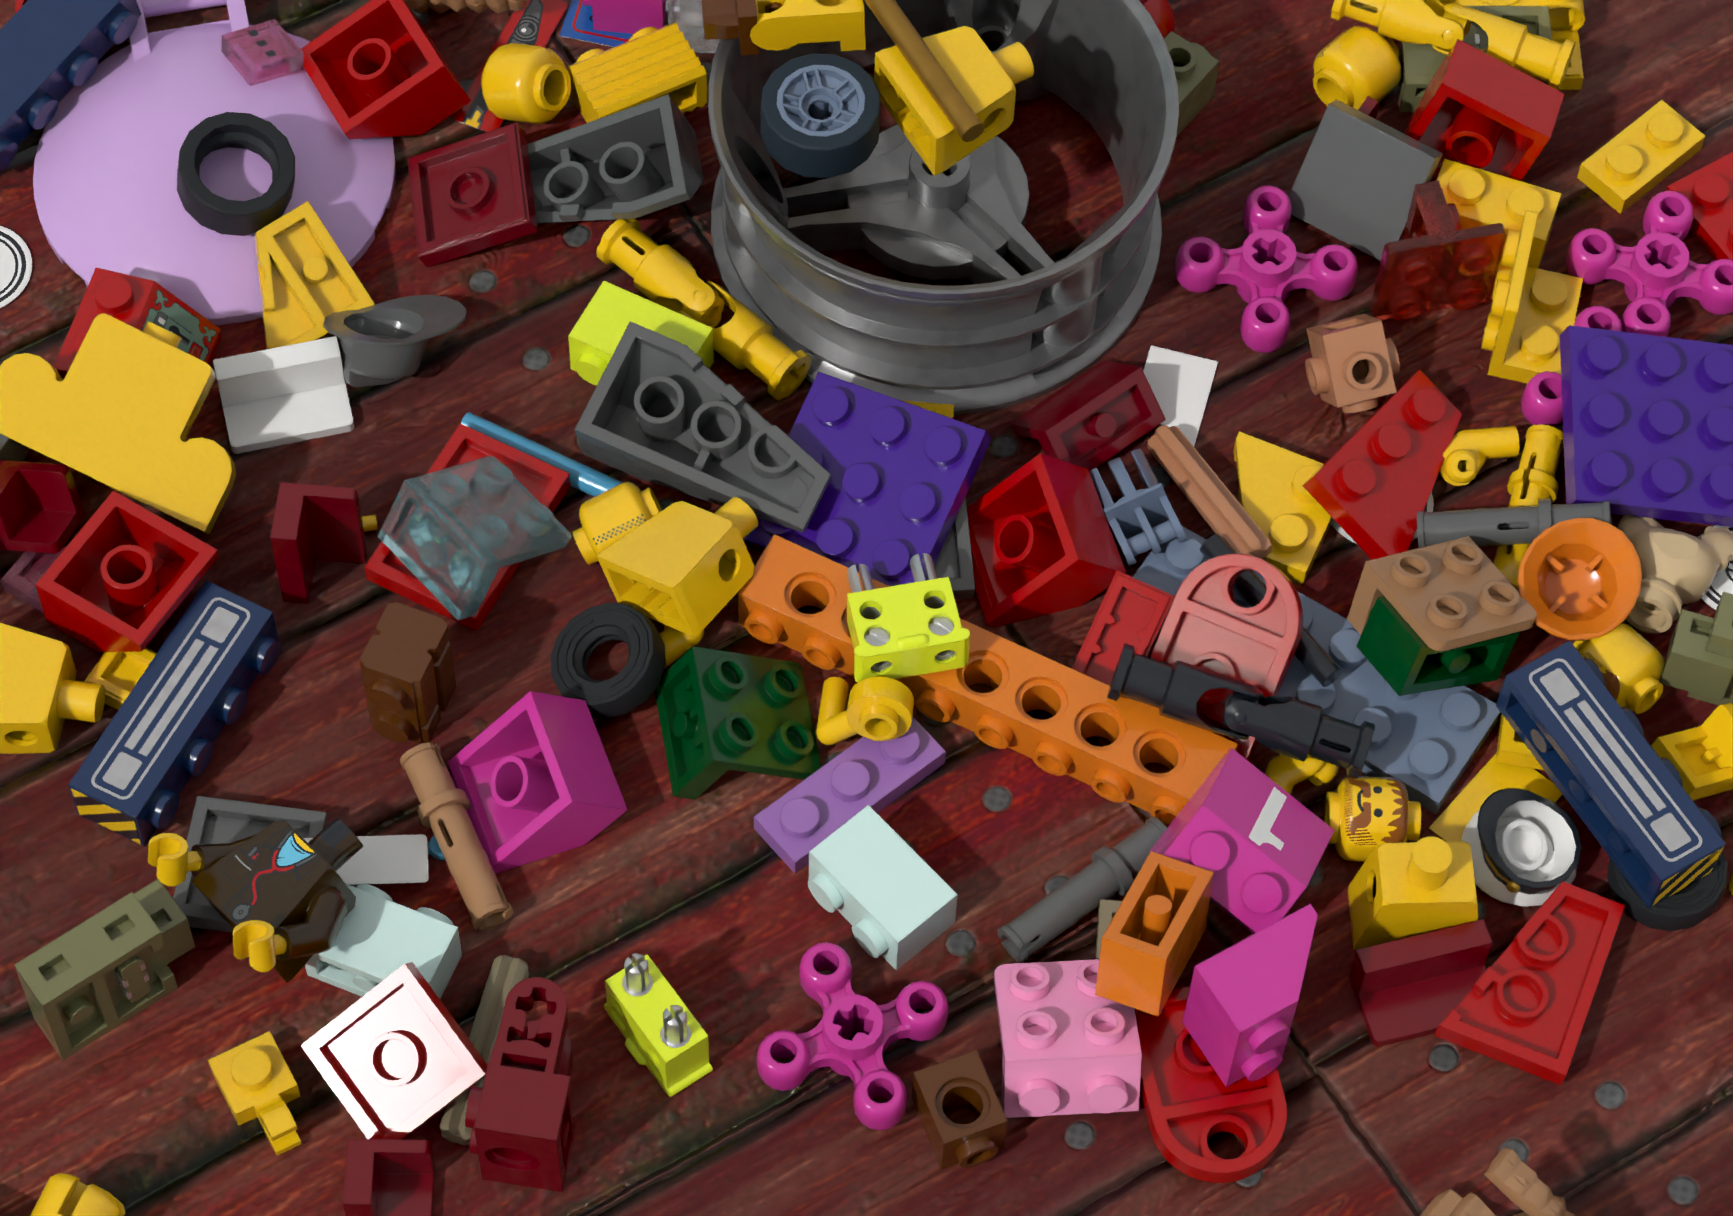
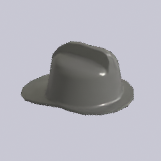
(391, 337)

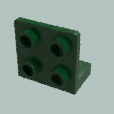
(734, 715)

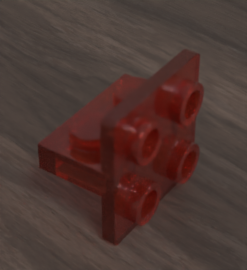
(1436, 260)

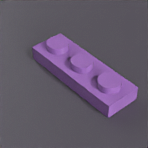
(858, 777)

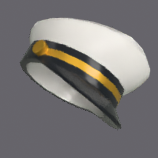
(1522, 847)

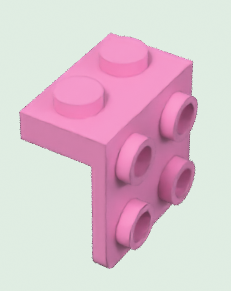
(1064, 1042)

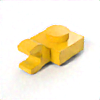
(259, 1086)

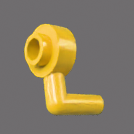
(876, 710)

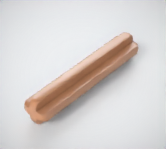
(1207, 492)

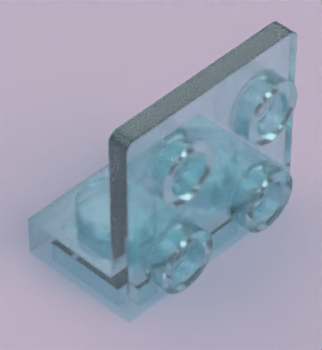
(466, 525)

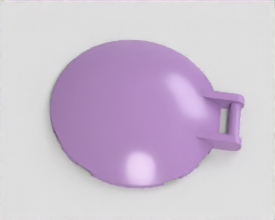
(114, 155)

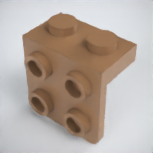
(1445, 594)

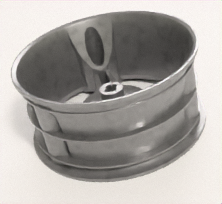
(964, 343)

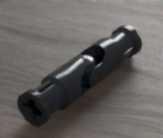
(1277, 722)

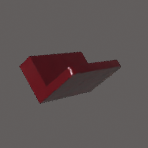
(1093, 415)
(314, 526)
(1417, 980)

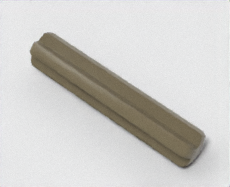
(502, 978)

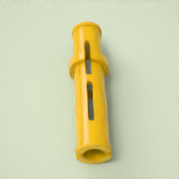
(1530, 483)

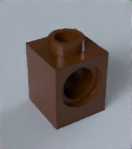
(953, 1085)

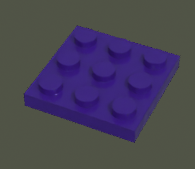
(1648, 424)
(892, 478)

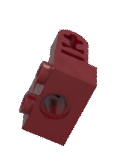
(525, 1109)

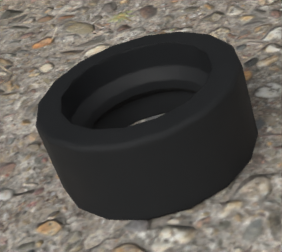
(235, 131)

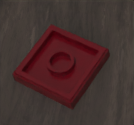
(472, 195)

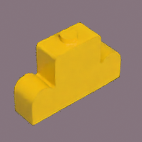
(123, 418)

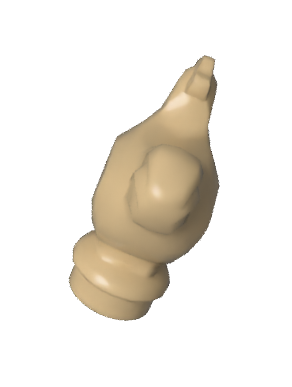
(1673, 569)

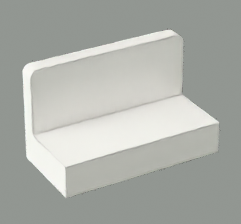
(284, 395)

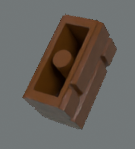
(408, 673)

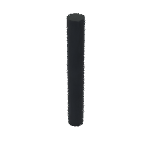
(1253, 590)

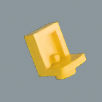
(1702, 754)

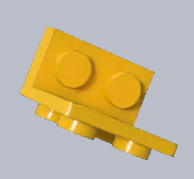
(1527, 311)

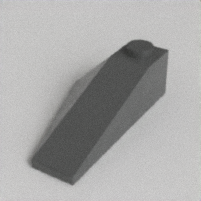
(616, 165)
(690, 432)

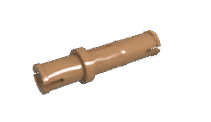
(445, 812)

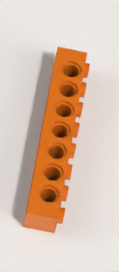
(1022, 680)

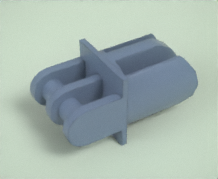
(1142, 516)

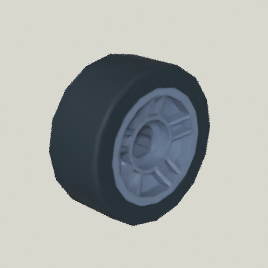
(796, 110)

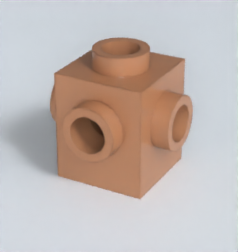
(1352, 363)

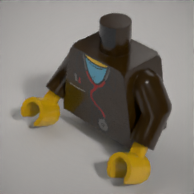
(269, 889)

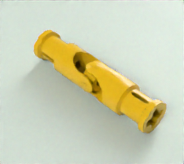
(1443, 24)
(673, 283)

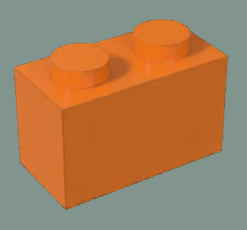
(1154, 933)

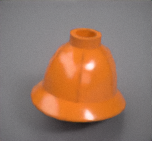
(1580, 578)

